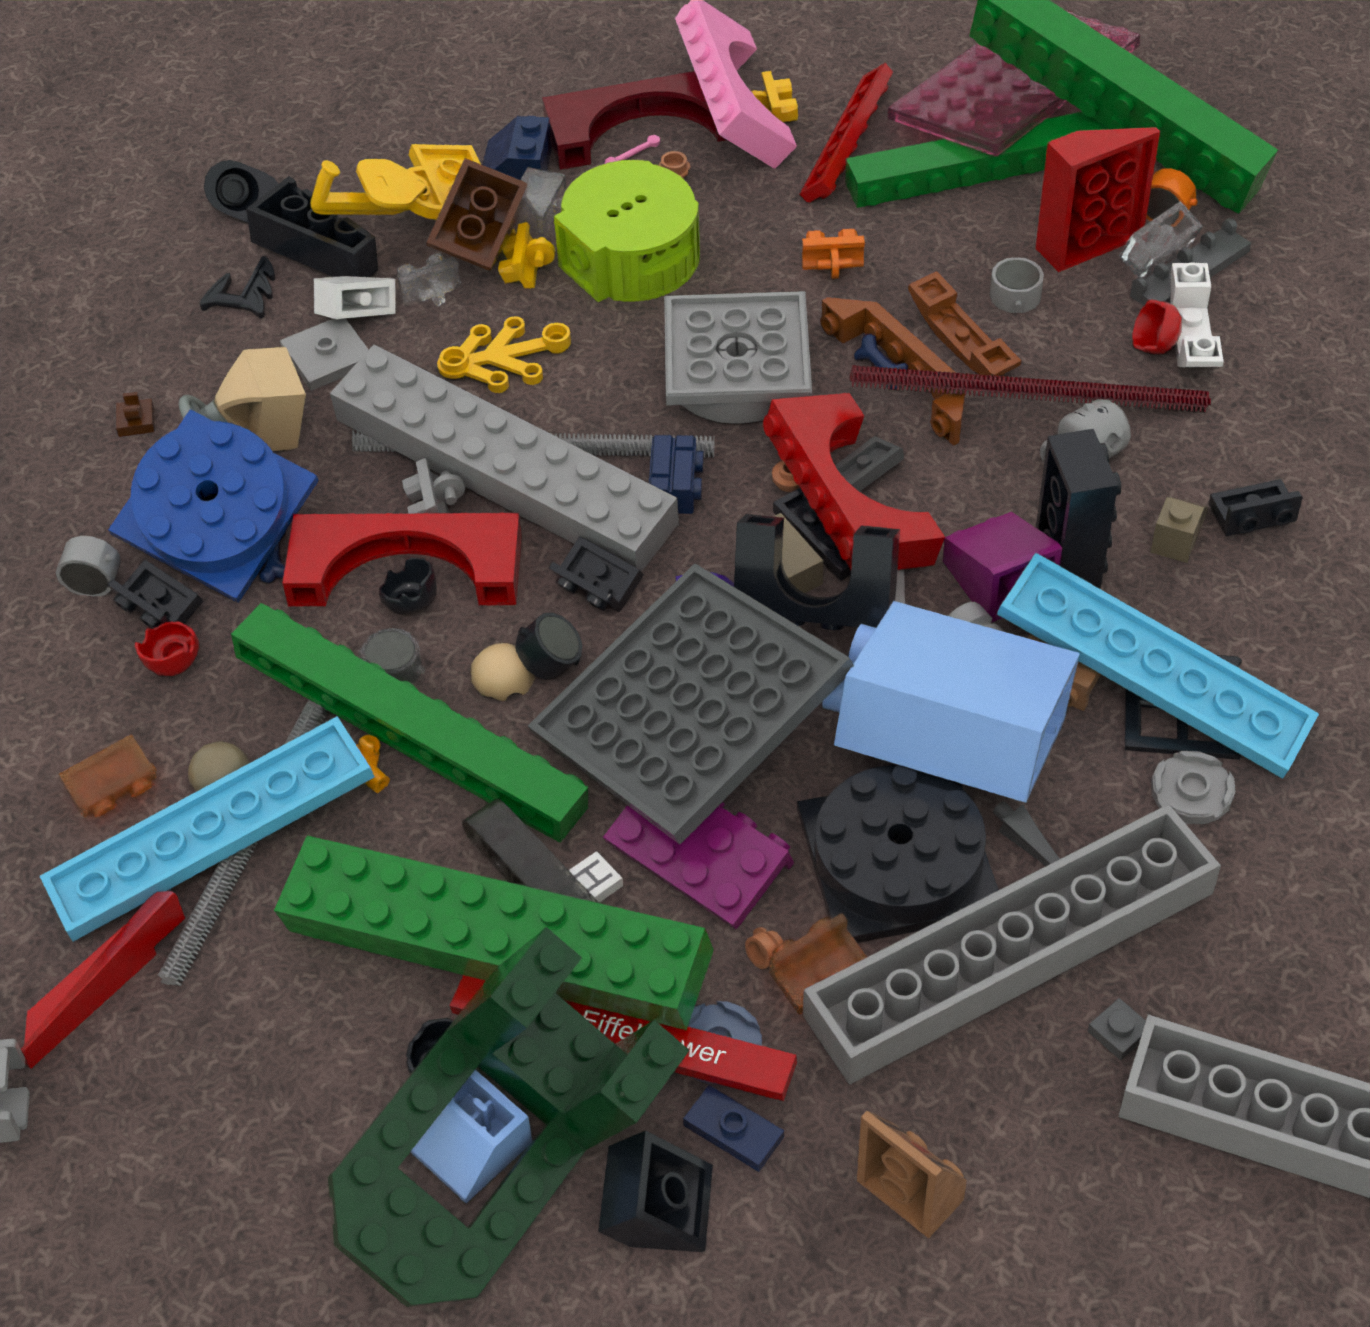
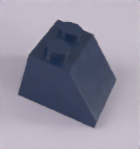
(520, 145)

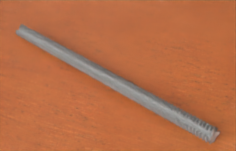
(591, 444)
(222, 881)

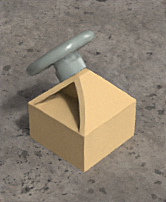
(259, 395)

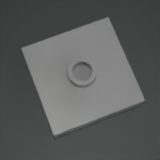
(325, 352)

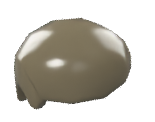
(215, 762)

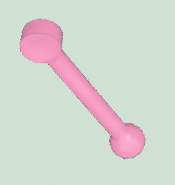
(652, 141)

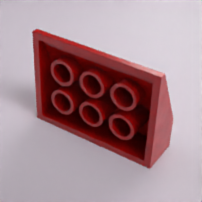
(1094, 193)

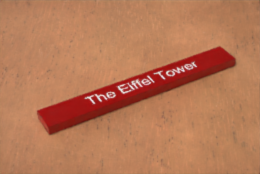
(710, 1056)

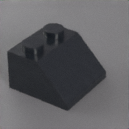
(655, 1195)

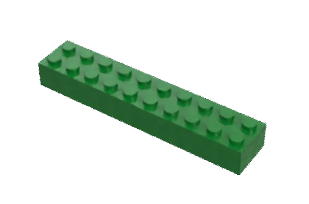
(1126, 95)
(477, 922)

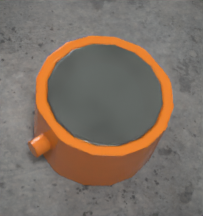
(1168, 189)

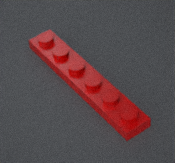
(846, 133)

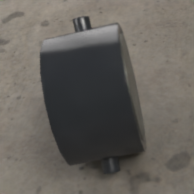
(548, 646)

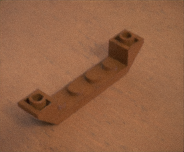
(850, 318)

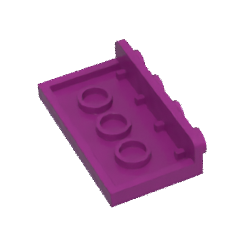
(718, 866)

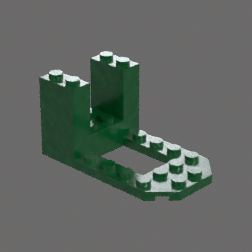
(547, 1062)

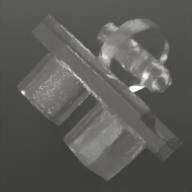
(429, 281)

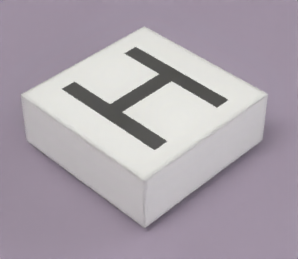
(597, 876)

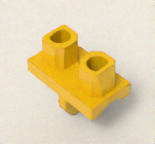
(778, 97)
(524, 257)

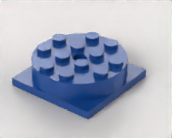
(217, 539)

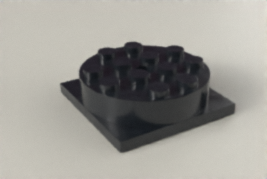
(903, 885)

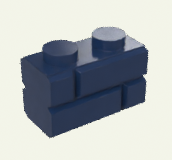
(675, 469)

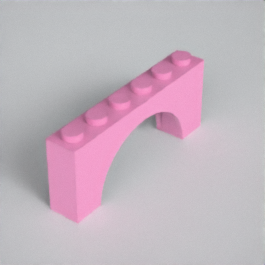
(716, 51)

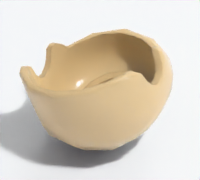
(500, 672)

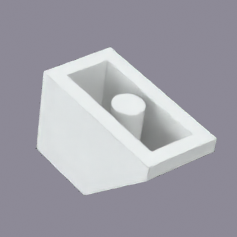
(354, 296)

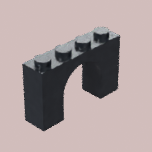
(864, 601)

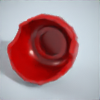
(1157, 327)
(168, 648)

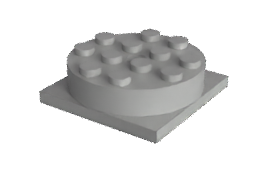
(736, 353)

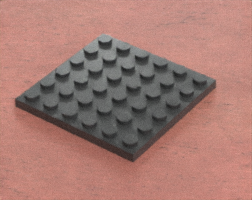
(690, 701)

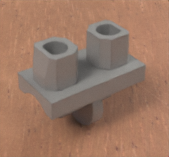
(433, 489)

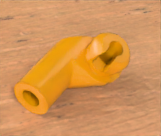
(369, 747)

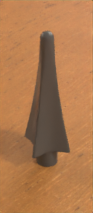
(1022, 830)

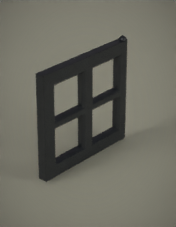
(1136, 742)

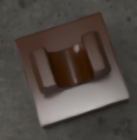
(134, 415)

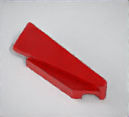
(99, 976)

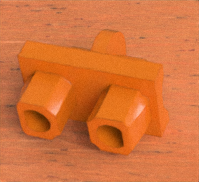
(833, 252)

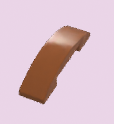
(957, 330)

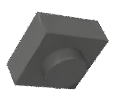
(1118, 1028)

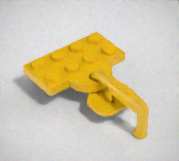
(393, 188)

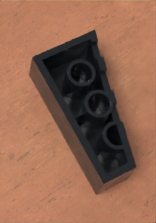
(325, 242)

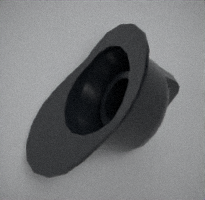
(236, 184)

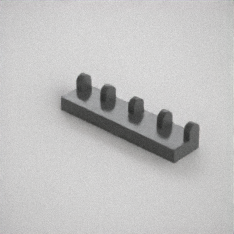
(1214, 249)

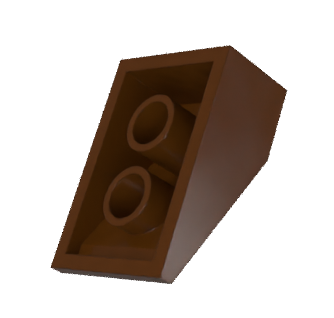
(478, 214)

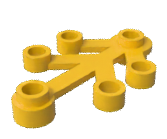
(462, 361)

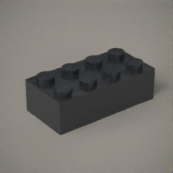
(1079, 502)

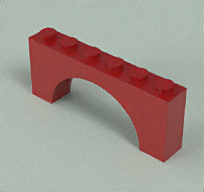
(804, 436)
(332, 545)

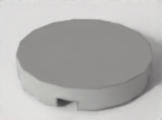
(1187, 795)

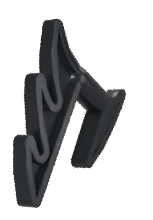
(250, 297)

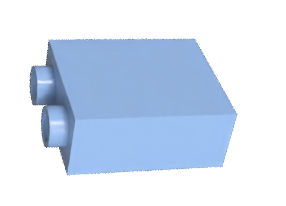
(953, 699)

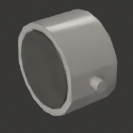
(1016, 285)
(88, 566)

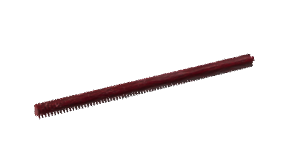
(1028, 387)

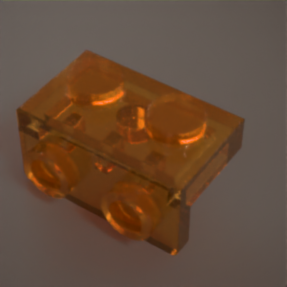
(108, 776)
(813, 958)

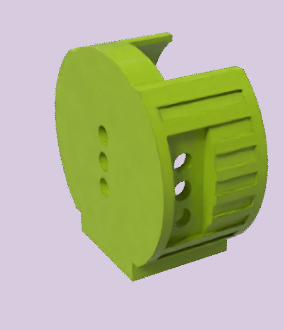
(618, 217)

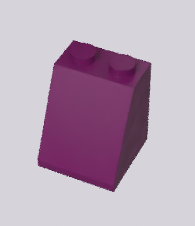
(993, 557)

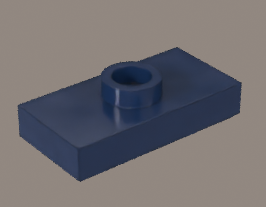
(733, 1128)

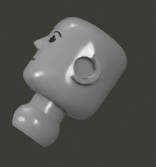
(1106, 419)

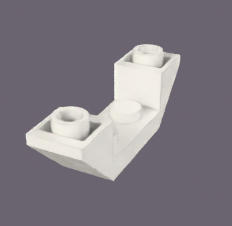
(1191, 295)

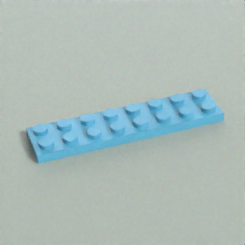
(1159, 665)
(205, 828)

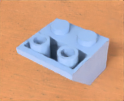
(474, 1138)

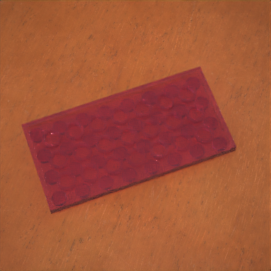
(985, 100)

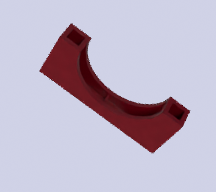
(585, 115)

